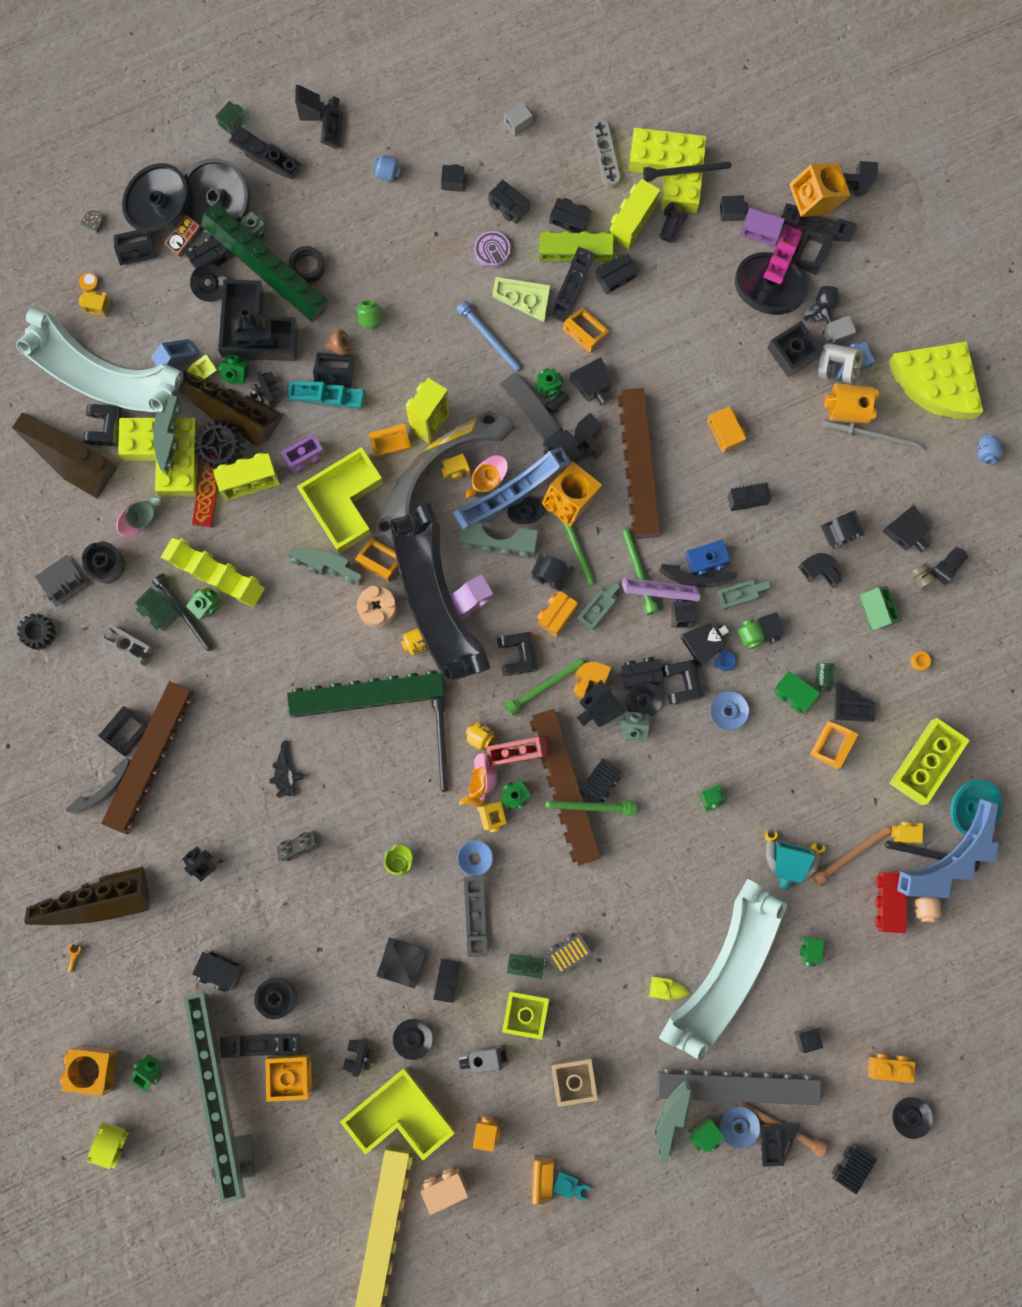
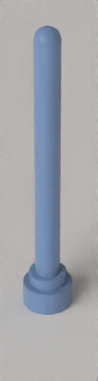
(465, 309)

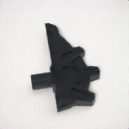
(283, 775)

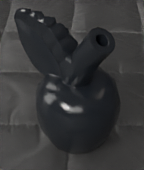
(827, 299)

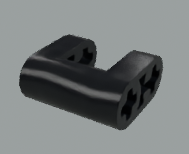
(110, 432)
(527, 653)
(691, 680)

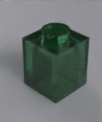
(230, 117)

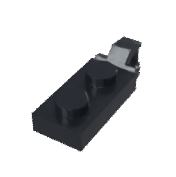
(332, 123)

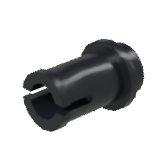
(554, 405)

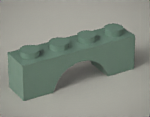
(521, 543)

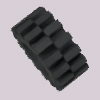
(28, 623)

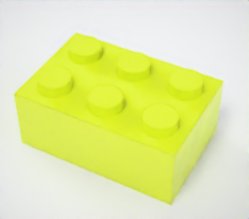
(634, 213)
(246, 476)

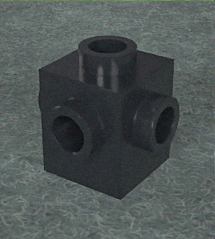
(198, 863)

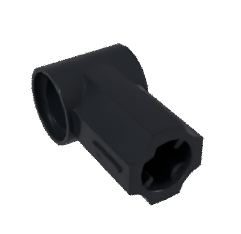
(675, 217)
(947, 568)

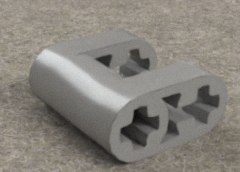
(848, 356)

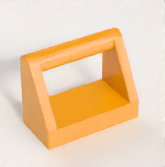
(580, 335)
(389, 440)
(372, 566)
(843, 750)
(542, 1180)

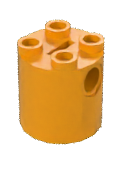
(845, 406)

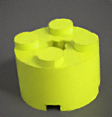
(106, 1146)

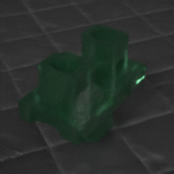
(525, 965)

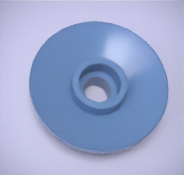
(738, 707)
(747, 1134)

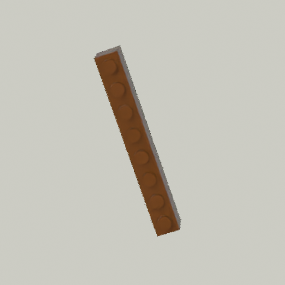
(639, 463)
(147, 758)
(566, 788)

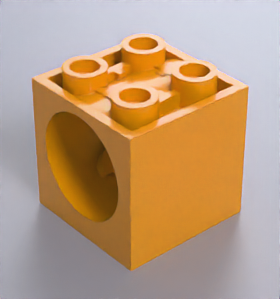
(819, 189)
(576, 482)
(107, 1065)
(288, 1077)

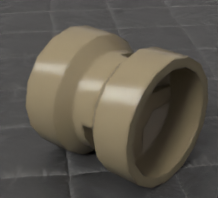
(918, 573)

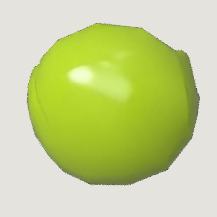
(398, 860)

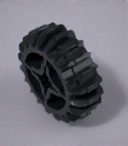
(215, 429)

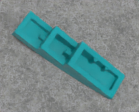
(326, 395)

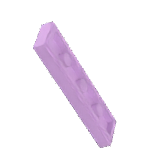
(661, 589)

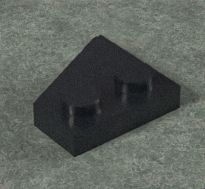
(852, 706)
(777, 1142)

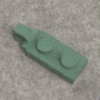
(741, 593)
(599, 606)

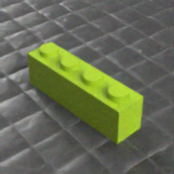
(564, 245)

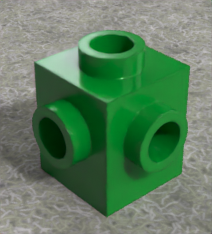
(234, 369)
(549, 388)
(203, 603)
(518, 788)
(146, 1072)

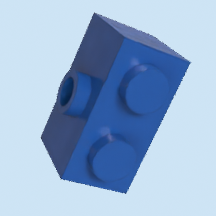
(707, 558)

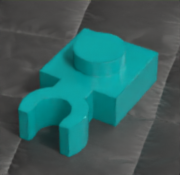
(567, 1186)

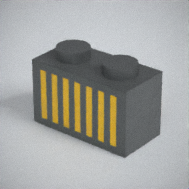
(568, 953)

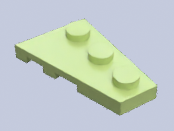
(523, 296)

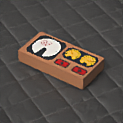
(182, 235)

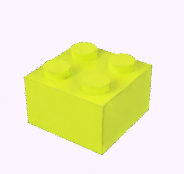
(525, 1015)

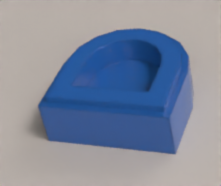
(726, 661)

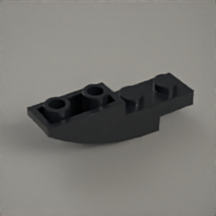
(265, 154)

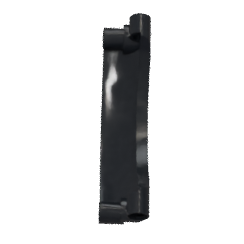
(421, 571)

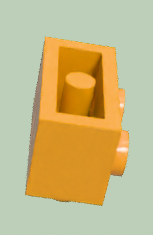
(891, 1069)
(486, 1133)

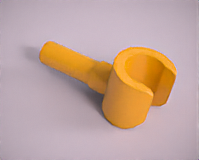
(73, 956)

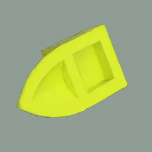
(203, 367)
(667, 989)

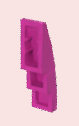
(783, 254)

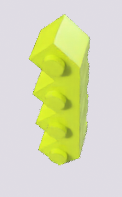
(208, 570)

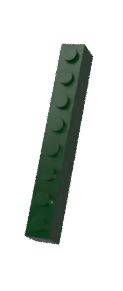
(264, 262)
(365, 695)

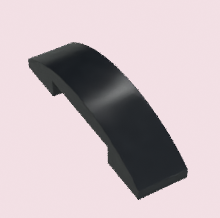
(841, 230)
(572, 284)
(673, 573)
(259, 1045)

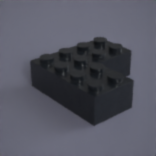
(250, 294)

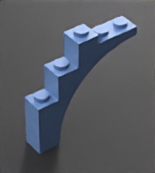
(514, 491)
(960, 863)

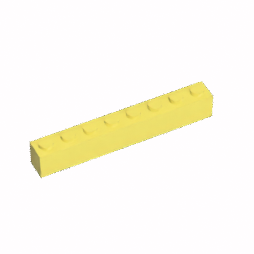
(383, 1228)

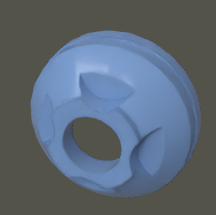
(474, 847)

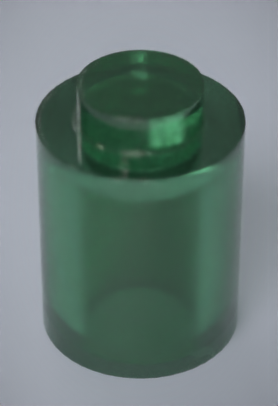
(825, 676)

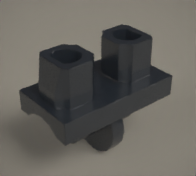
(265, 380)
(359, 1047)

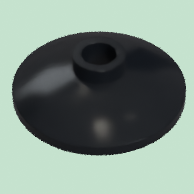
(214, 290)
(526, 511)
(649, 704)
(405, 1047)
(919, 1124)

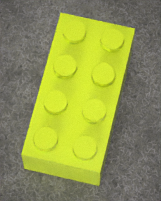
(428, 410)
(929, 761)

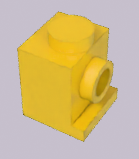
(94, 303)
(455, 467)
(496, 811)
(907, 833)

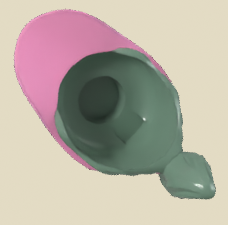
(137, 516)

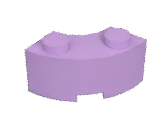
(471, 596)

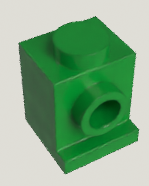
(712, 797)
(811, 951)

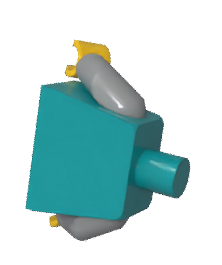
(791, 861)

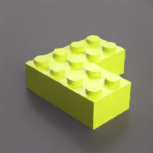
(670, 150)
(138, 445)
(333, 494)
(399, 1105)

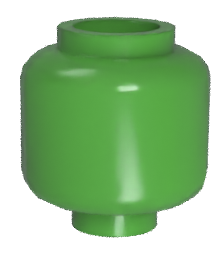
(369, 314)
(751, 634)

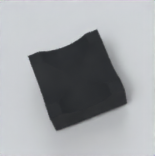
(401, 963)

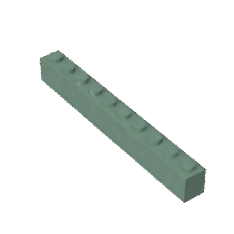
(214, 1098)

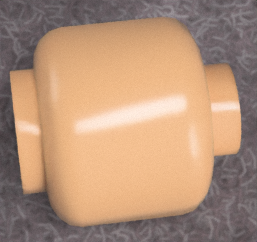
(928, 909)

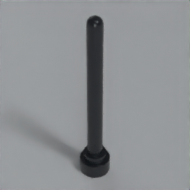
(651, 173)
(162, 583)
(439, 707)
(921, 851)

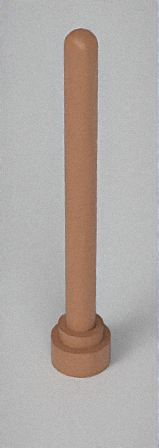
(821, 876)
(817, 1146)

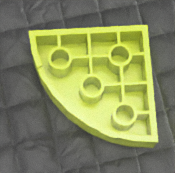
(939, 380)

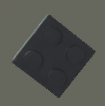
(794, 349)
(218, 971)

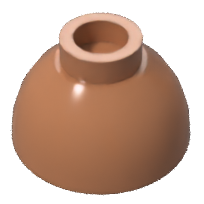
(339, 343)

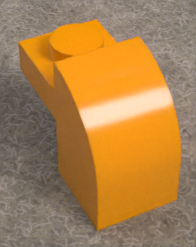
(590, 673)

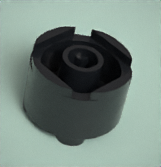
(567, 442)
(843, 527)
(551, 571)
(106, 572)
(267, 1006)

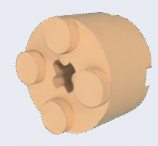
(373, 596)

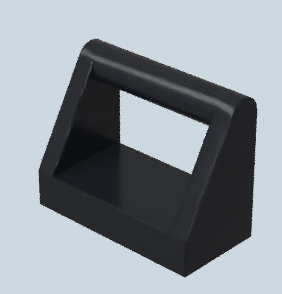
(822, 238)
(134, 251)
(334, 375)
(116, 724)

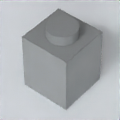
(518, 118)
(840, 330)

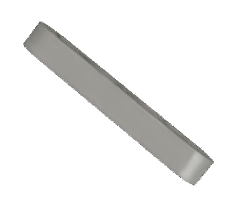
(605, 153)

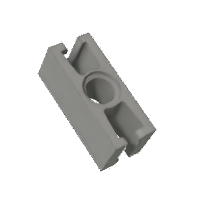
(118, 645)

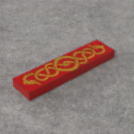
(205, 496)

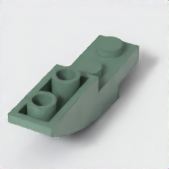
(164, 441)
(319, 561)
(670, 1117)

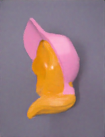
(488, 475)
(482, 782)

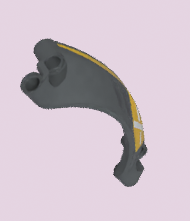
(473, 430)

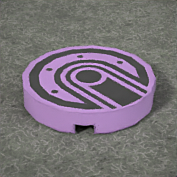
(492, 249)

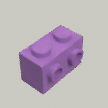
(762, 226)
(303, 454)

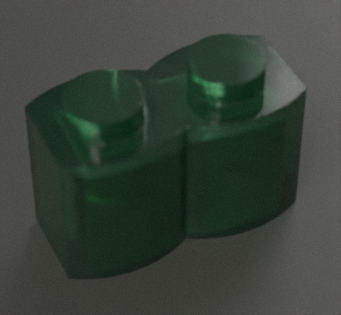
(157, 609)

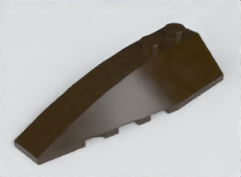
(251, 417)
(67, 456)
(107, 899)

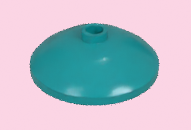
(971, 793)

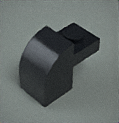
(863, 179)
(585, 432)
(821, 564)

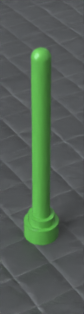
(580, 555)
(651, 606)
(514, 706)
(627, 808)

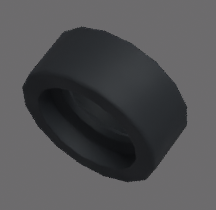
(308, 251)

